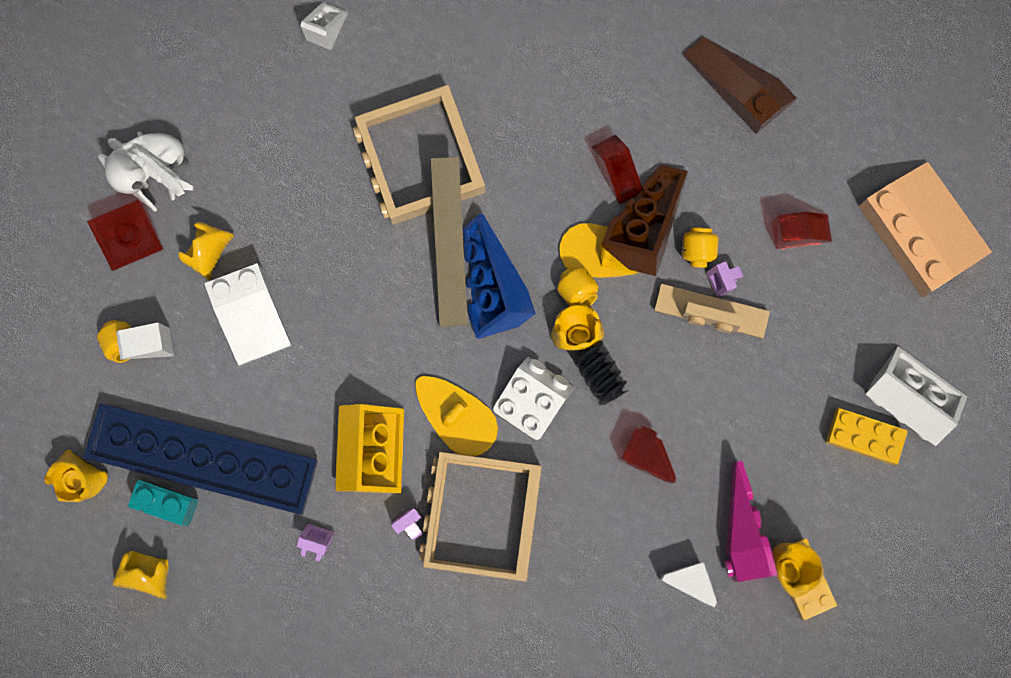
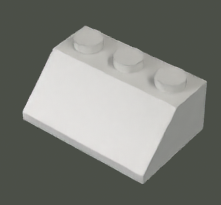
(917, 396)

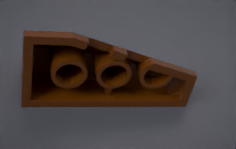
(743, 86)
(643, 227)

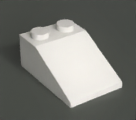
(248, 314)

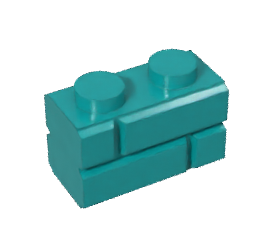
(163, 503)

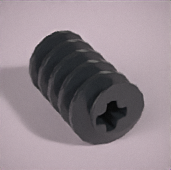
(601, 374)

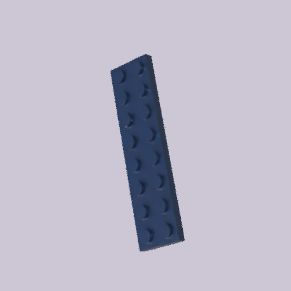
(201, 459)

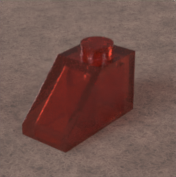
(617, 168)
(801, 229)
(649, 455)

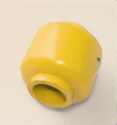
(700, 246)
(577, 287)
(108, 339)

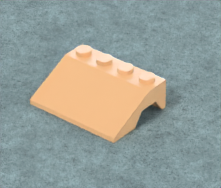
(924, 229)

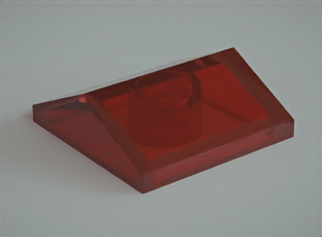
(125, 234)

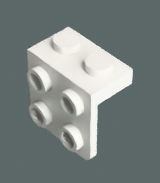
(533, 398)

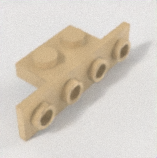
(712, 311)

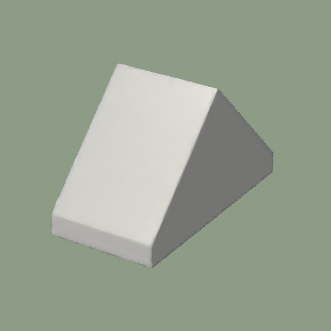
(323, 25)
(145, 342)
(692, 581)

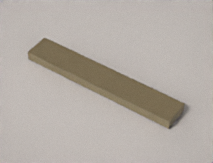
(449, 241)

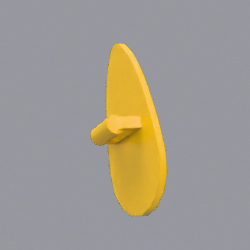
(583, 249)
(457, 416)

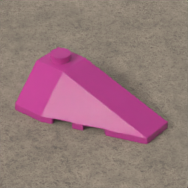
(747, 549)

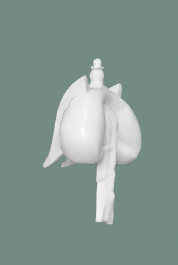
(144, 157)

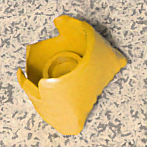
(206, 249)
(577, 328)
(75, 478)
(797, 568)
(143, 574)

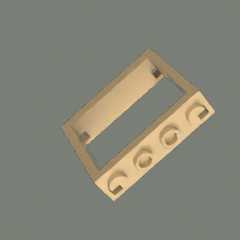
(443, 94)
(432, 521)

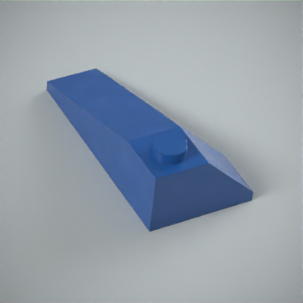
(497, 289)

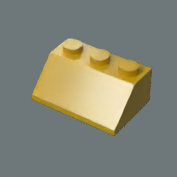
(369, 449)

